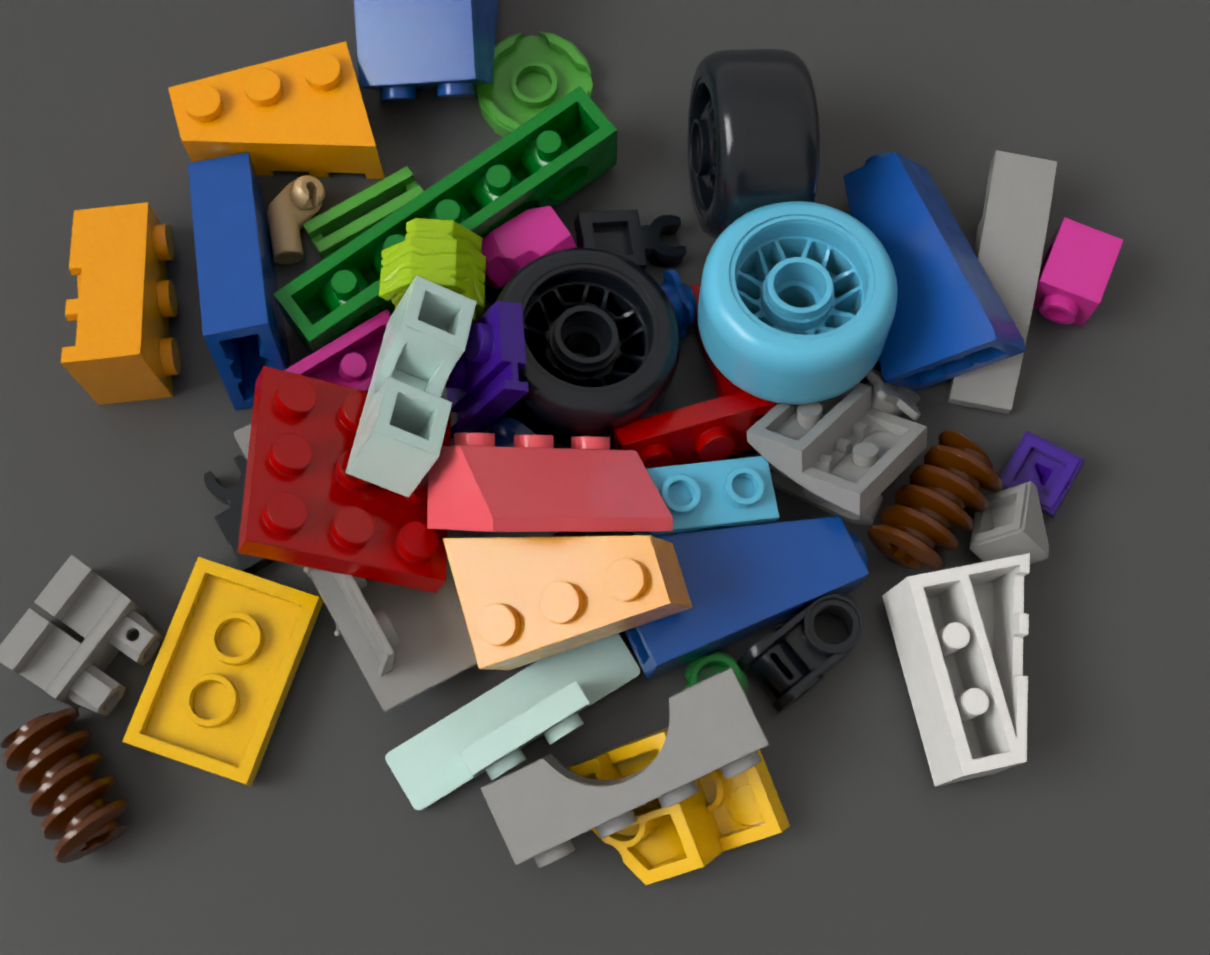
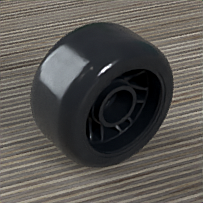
(751, 134)
(613, 317)

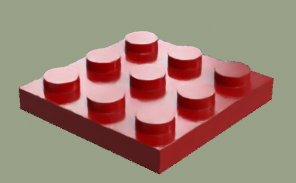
(311, 511)

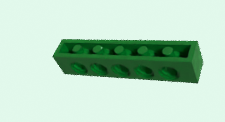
(522, 171)

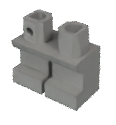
(62, 663)

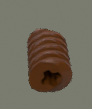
(935, 503)
(64, 784)

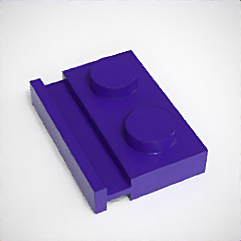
(486, 374)

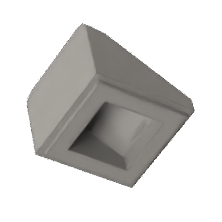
(1011, 526)

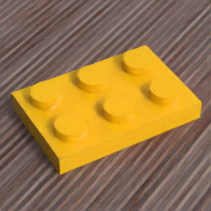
(223, 671)

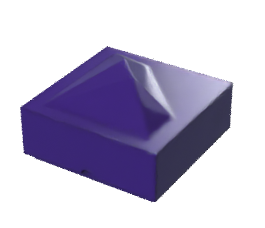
(1047, 467)

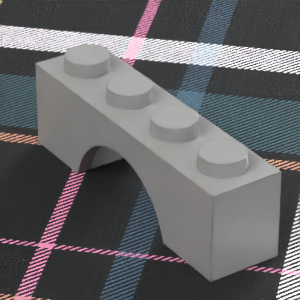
(550, 804)

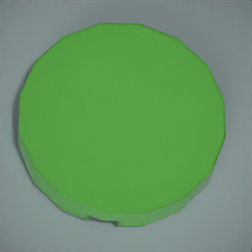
(529, 78)

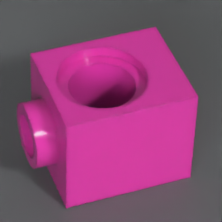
(1075, 272)

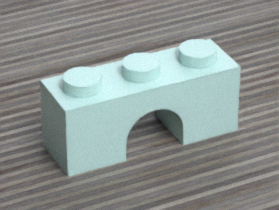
(403, 408)

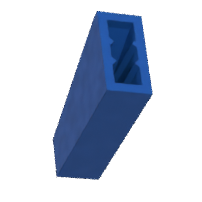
(236, 274)
(946, 304)
(746, 583)

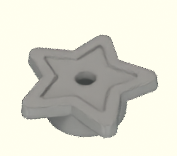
(891, 397)

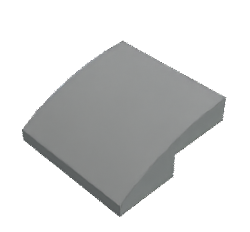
(839, 446)

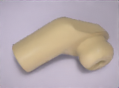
(288, 212)

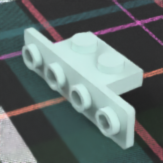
(508, 717)

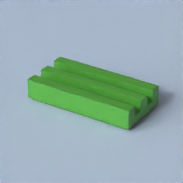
(358, 206)

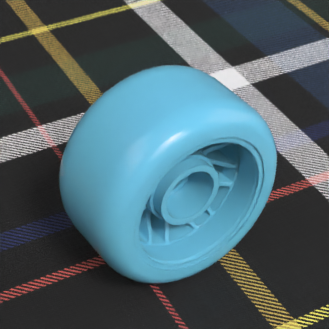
(796, 302)

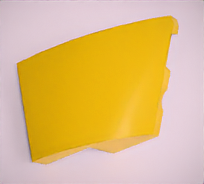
(693, 830)

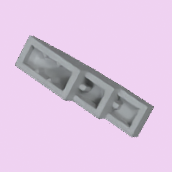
(1011, 252)

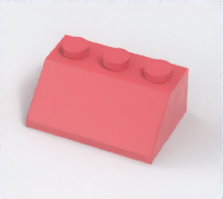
(542, 487)

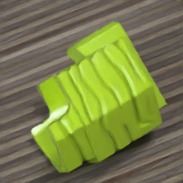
(439, 253)

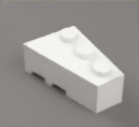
(964, 664)

